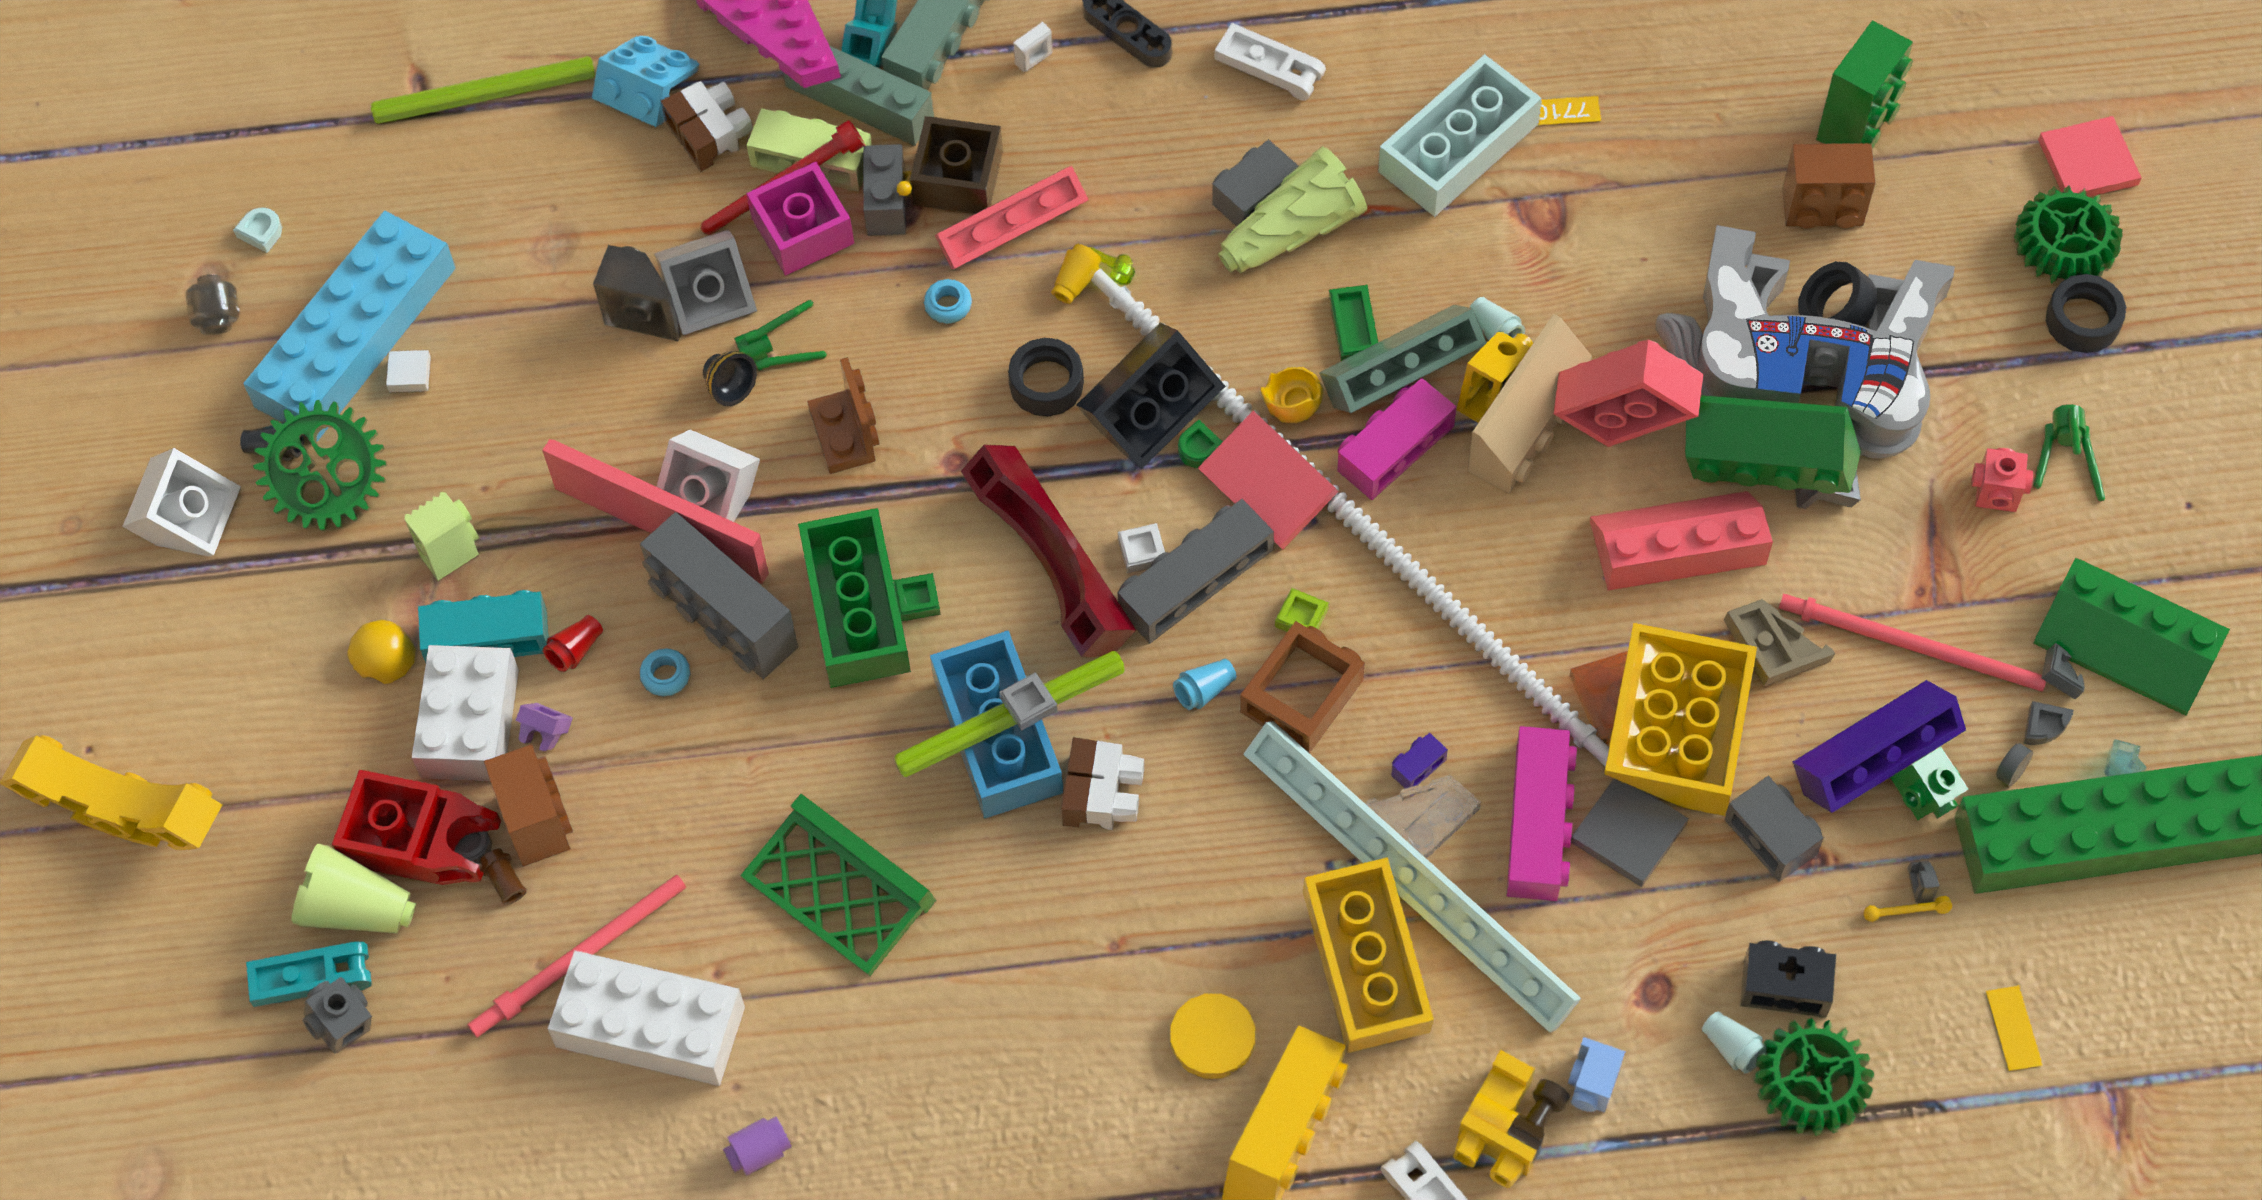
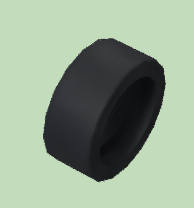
(1828, 280)
(2093, 289)
(1051, 351)

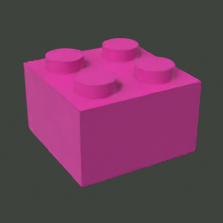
(800, 218)

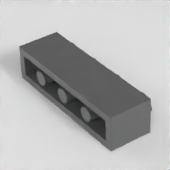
(1195, 570)

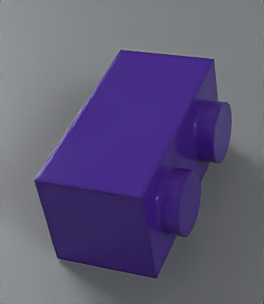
(1419, 762)

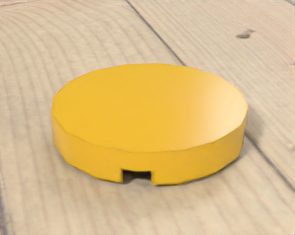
(1212, 1036)

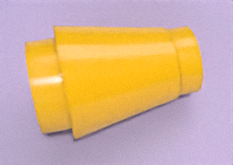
(1075, 272)

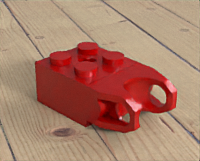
(410, 829)

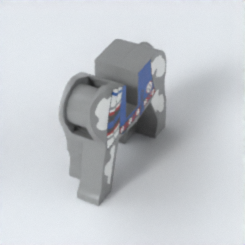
(1771, 356)

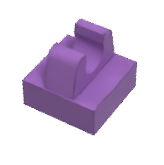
(544, 720)

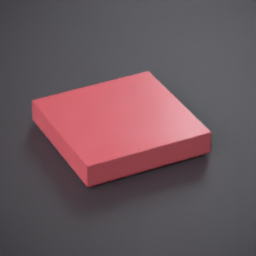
(2090, 157)

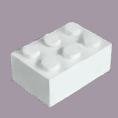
(464, 711)

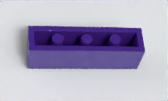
(1879, 746)

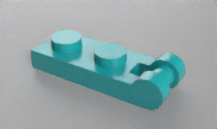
(297, 973)

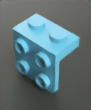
(639, 76)

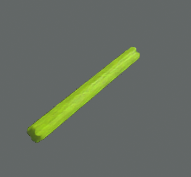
(482, 89)
(999, 719)

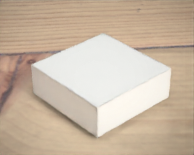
(1033, 47)
(408, 371)
(1140, 547)

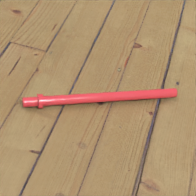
(1810, 610)

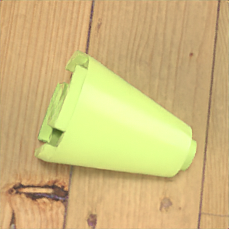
(349, 896)

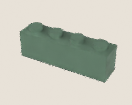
(928, 39)
(872, 97)
(1402, 358)

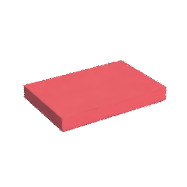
(1269, 477)

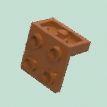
(845, 423)

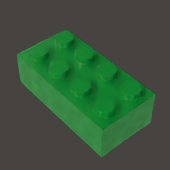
(854, 598)

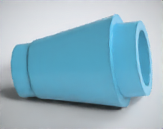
(1203, 683)

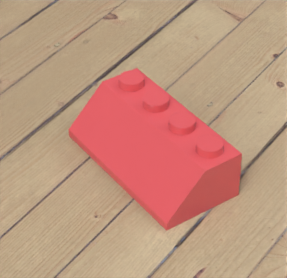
(1681, 540)

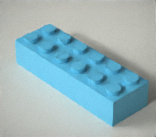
(352, 320)

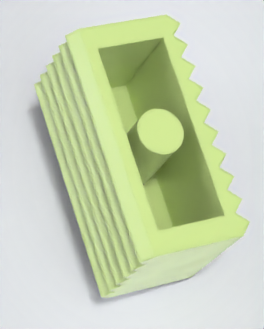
(443, 534)

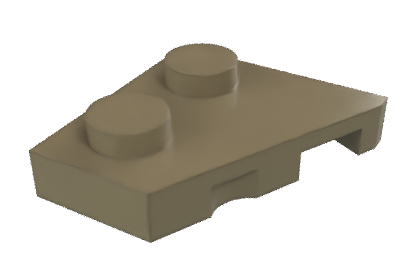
(1779, 642)

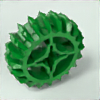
(2057, 218)
(1842, 1062)

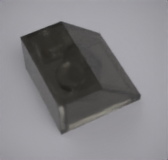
(634, 294)

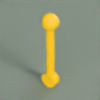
(904, 187)
(1941, 905)

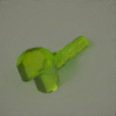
(1122, 269)

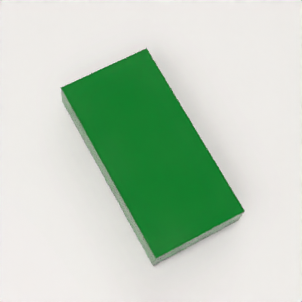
(1352, 319)

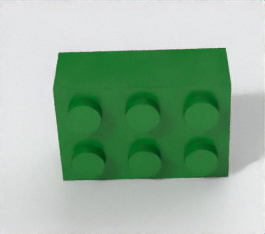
(1866, 88)

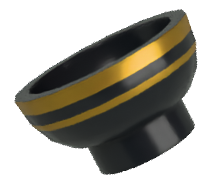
(730, 377)

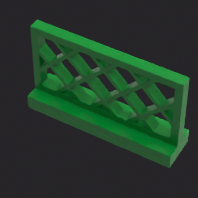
(860, 856)

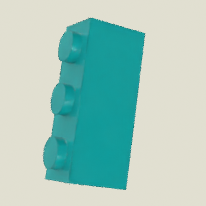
(487, 621)

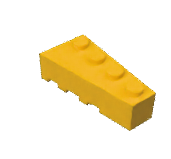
(1285, 1118)

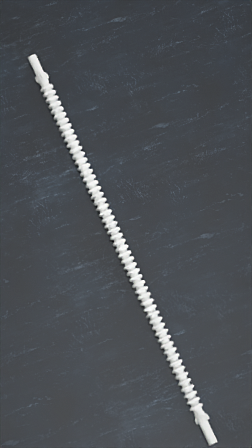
(1583, 734)

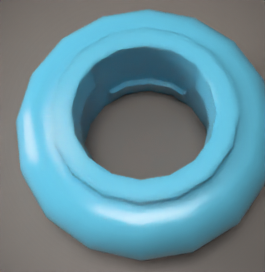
(947, 288)
(668, 686)

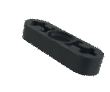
(1133, 42)

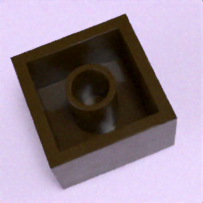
(956, 165)

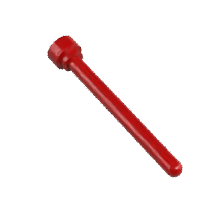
(843, 141)

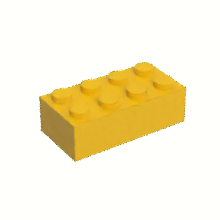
(1367, 955)

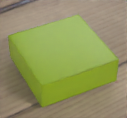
(1301, 608)

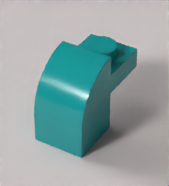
(870, 30)

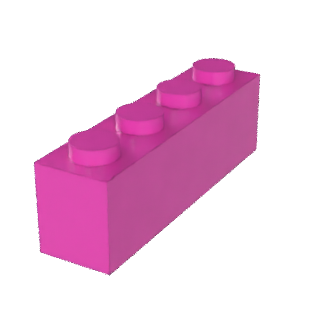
(1539, 814)

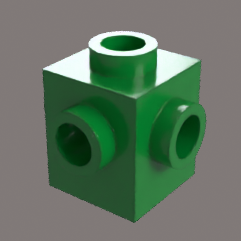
(1930, 785)

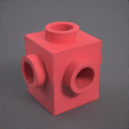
(2001, 479)

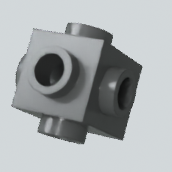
(336, 1014)

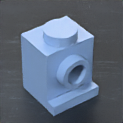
(1595, 1075)

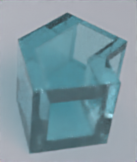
(2123, 759)

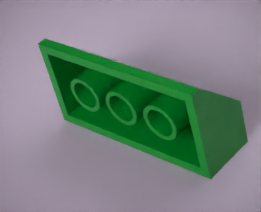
(1772, 444)
(2132, 636)

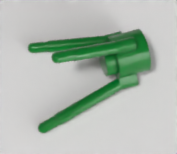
(757, 344)
(2069, 430)

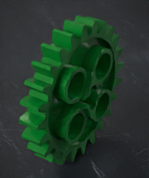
(289, 484)

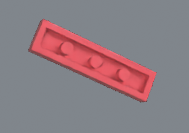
(1011, 217)

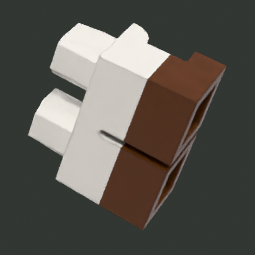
(700, 124)
(1094, 783)

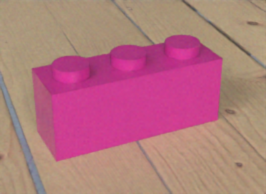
(1395, 438)

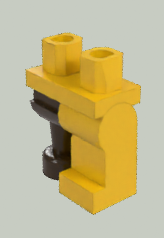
(1496, 1127)

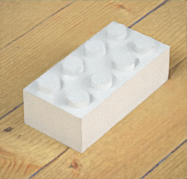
(646, 1018)

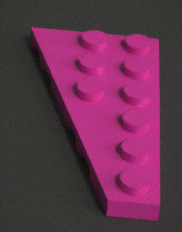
(780, 31)

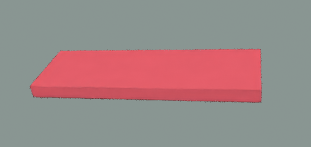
(649, 505)

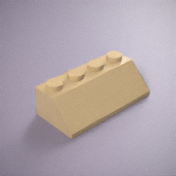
(1522, 413)

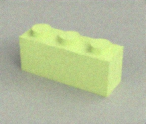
(784, 139)

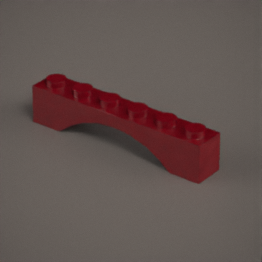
(1087, 605)

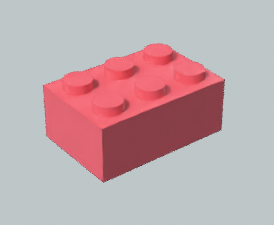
(1628, 393)

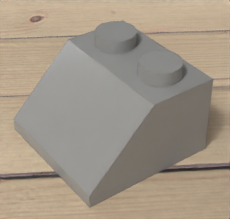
(706, 281)

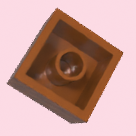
(1828, 185)
(529, 804)

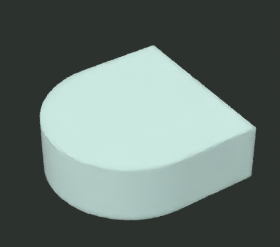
(259, 228)

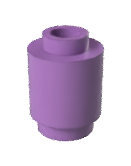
(756, 1145)

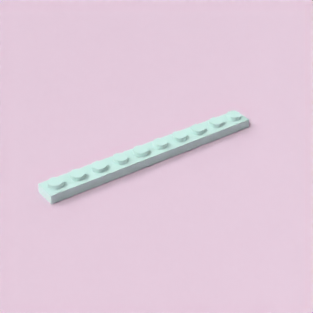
(1415, 877)

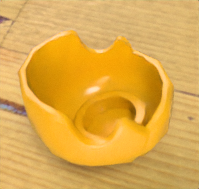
(1292, 394)
(381, 651)

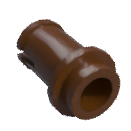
(503, 877)

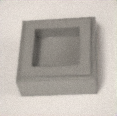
(1028, 701)

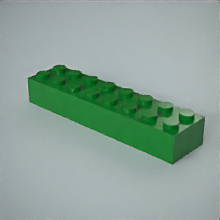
(2112, 824)

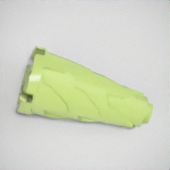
(1306, 204)

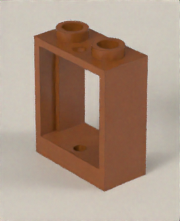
(1265, 708)

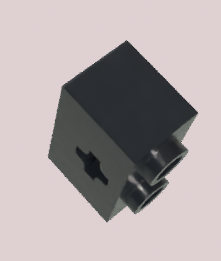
(1766, 984)

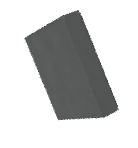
(1629, 831)

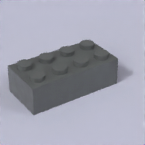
(718, 596)

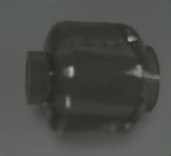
(212, 305)

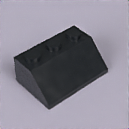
(1151, 395)

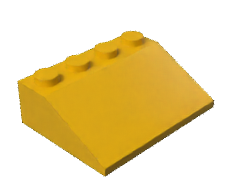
(1681, 717)

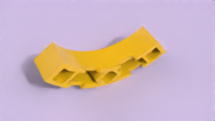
(111, 801)

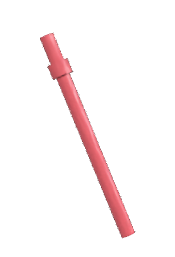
(509, 1004)

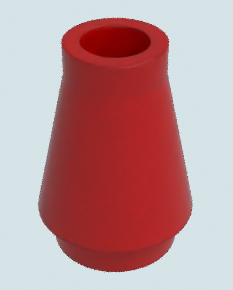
(571, 644)

